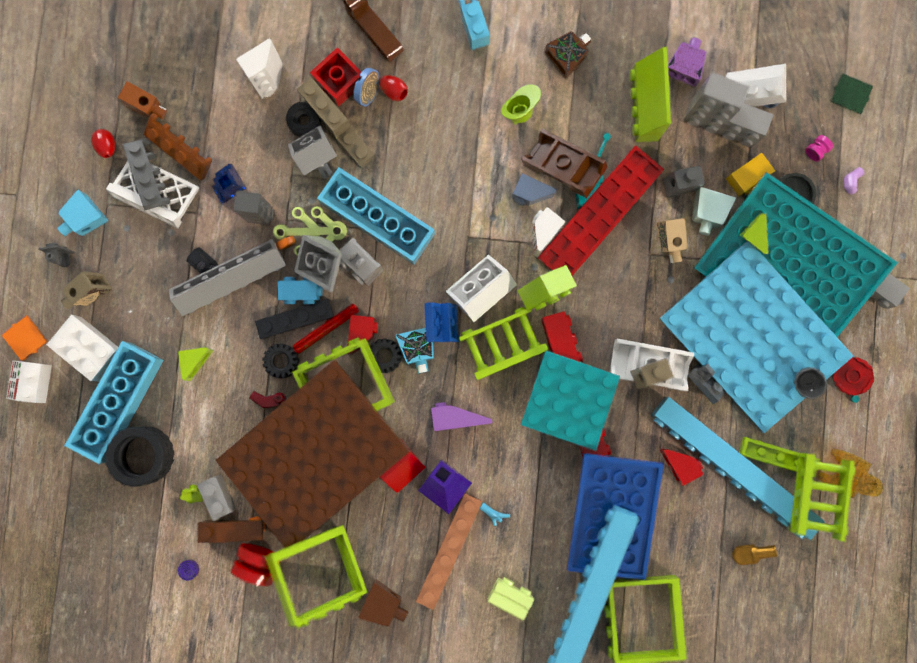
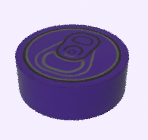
(188, 570)

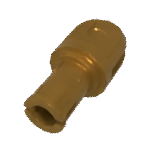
(752, 554)

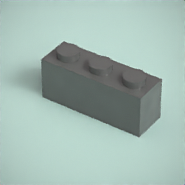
(253, 208)

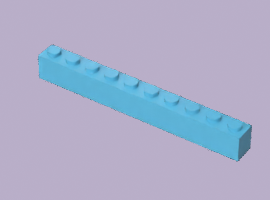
(729, 462)
(595, 587)

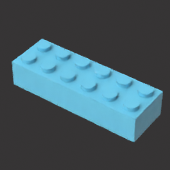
(376, 216)
(114, 401)

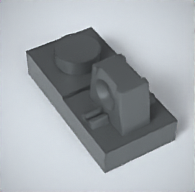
(706, 383)

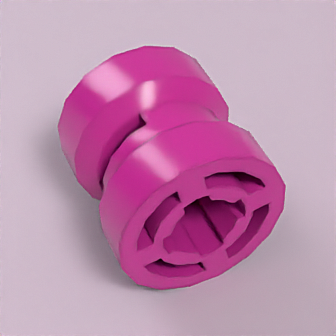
(819, 148)

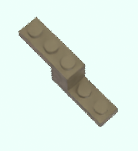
(335, 122)

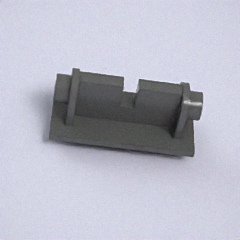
(57, 254)

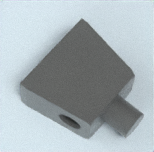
(686, 181)

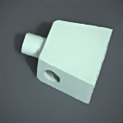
(711, 209)

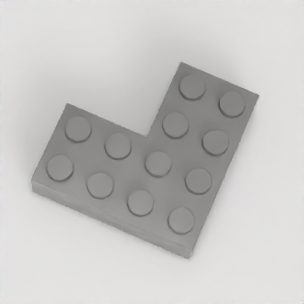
(722, 110)

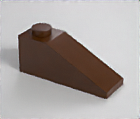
(229, 531)

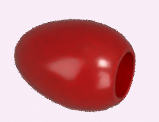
(393, 87)
(103, 143)

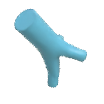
(494, 515)

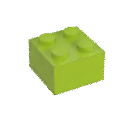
(547, 289)

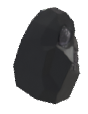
(201, 260)

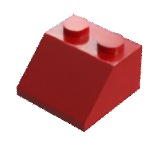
(403, 471)

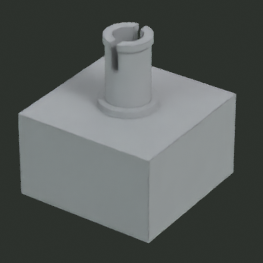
(313, 152)

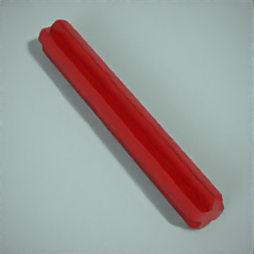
(325, 328)

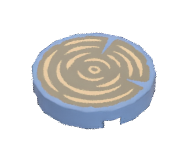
(367, 87)

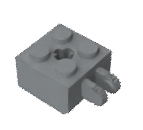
(362, 264)

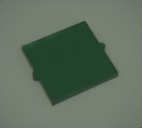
(851, 93)

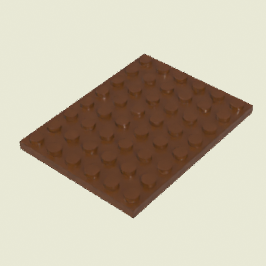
(312, 455)

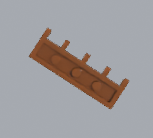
(176, 148)

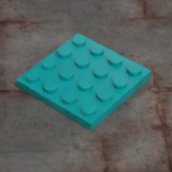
(570, 400)

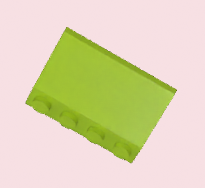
(651, 97)

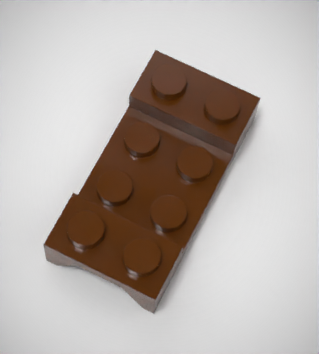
(565, 163)

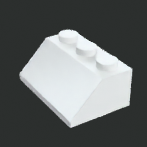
(262, 67)
(765, 84)
(481, 287)

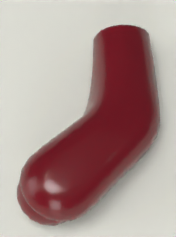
(268, 401)

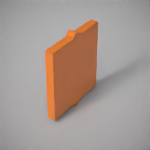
(24, 338)

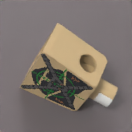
(671, 231)

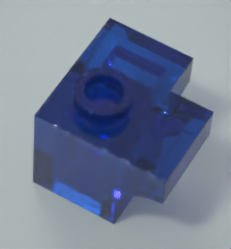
(227, 183)

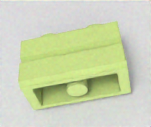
(511, 598)

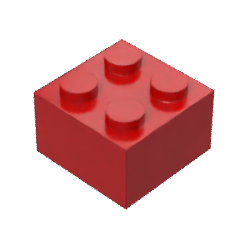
(336, 76)

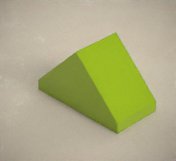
(757, 233)
(192, 361)

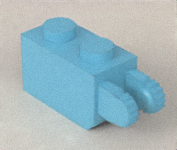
(474, 24)

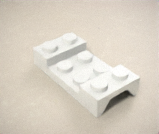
(632, 355)

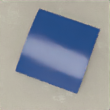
(441, 322)

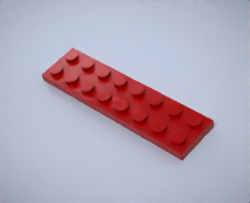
(602, 212)

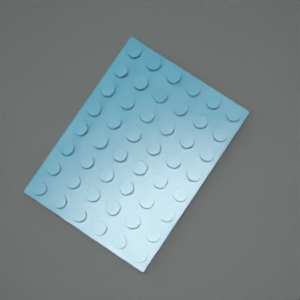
(754, 335)

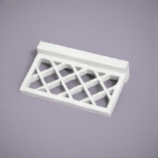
(162, 213)

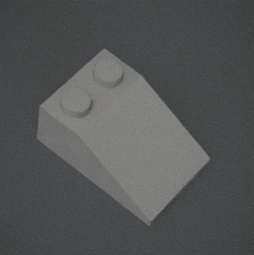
(318, 261)

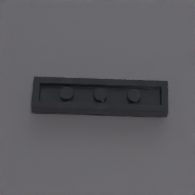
(294, 319)

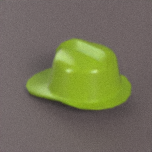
(521, 104)

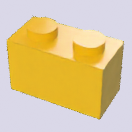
(748, 175)

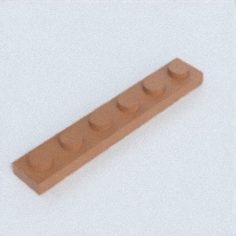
(449, 551)

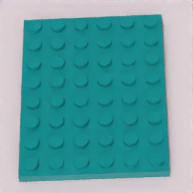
(809, 249)

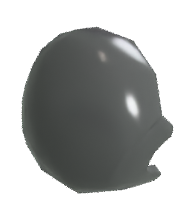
(810, 383)

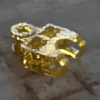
(861, 477)

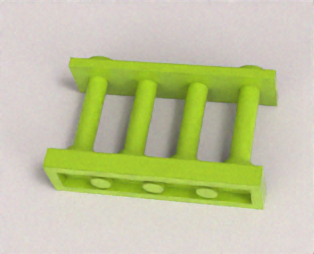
(500, 362)
(802, 502)

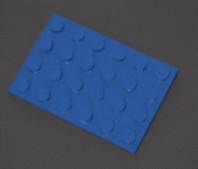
(621, 483)

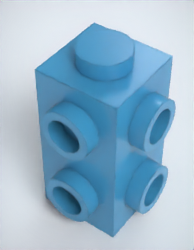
(292, 291)

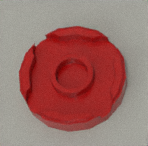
(854, 377)

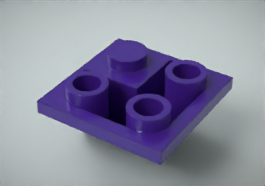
(445, 486)

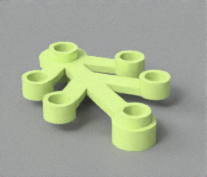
(313, 229)

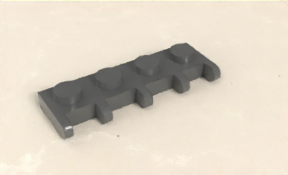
(144, 174)

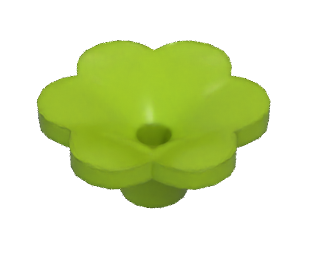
(191, 495)

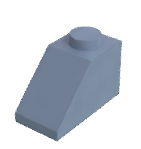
(531, 191)

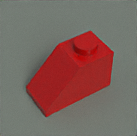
(363, 328)
(682, 466)

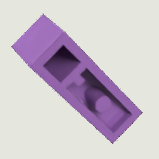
(451, 417)

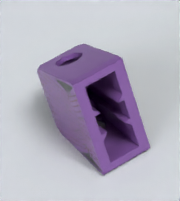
(687, 62)

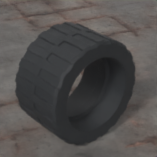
(117, 462)

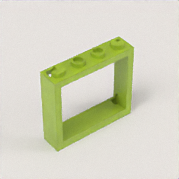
(302, 378)
(337, 603)
(677, 623)

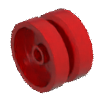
(252, 565)

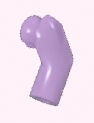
(850, 180)

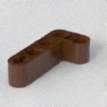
(374, 28)

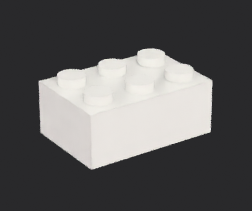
(83, 347)

